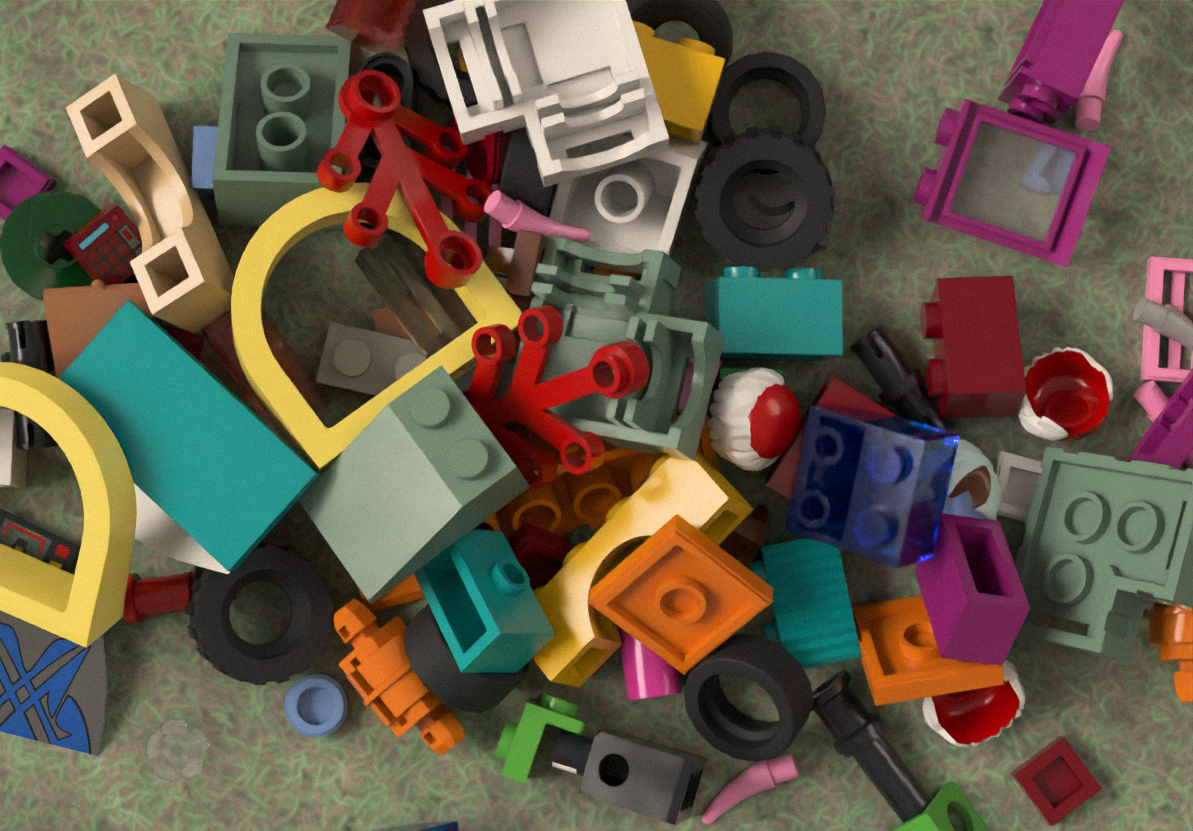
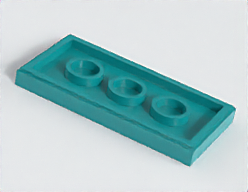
(189, 437)

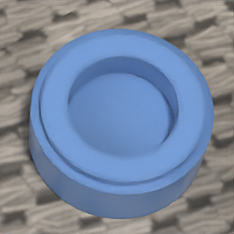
(316, 705)

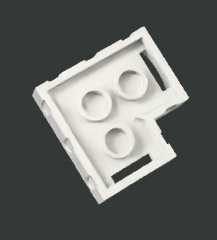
(559, 71)

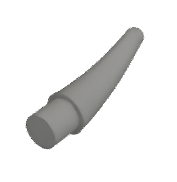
(1165, 321)

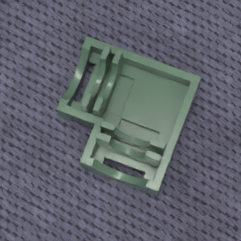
(618, 309)
(1105, 548)

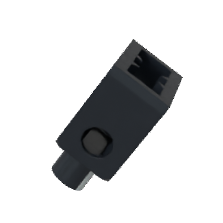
(659, 780)

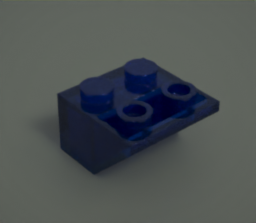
(872, 484)

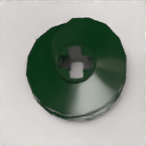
(22, 236)

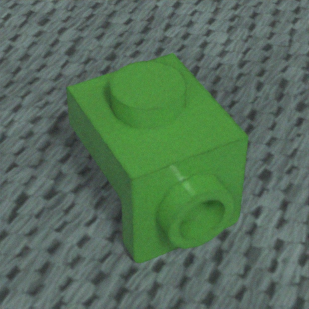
(521, 740)

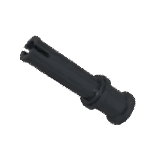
(860, 736)

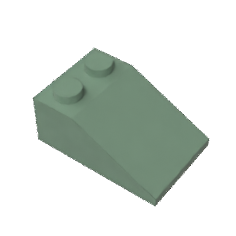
(276, 121)
(411, 485)

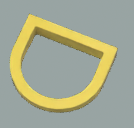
(283, 229)
(94, 597)

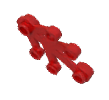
(374, 108)
(530, 400)

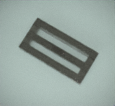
(441, 305)

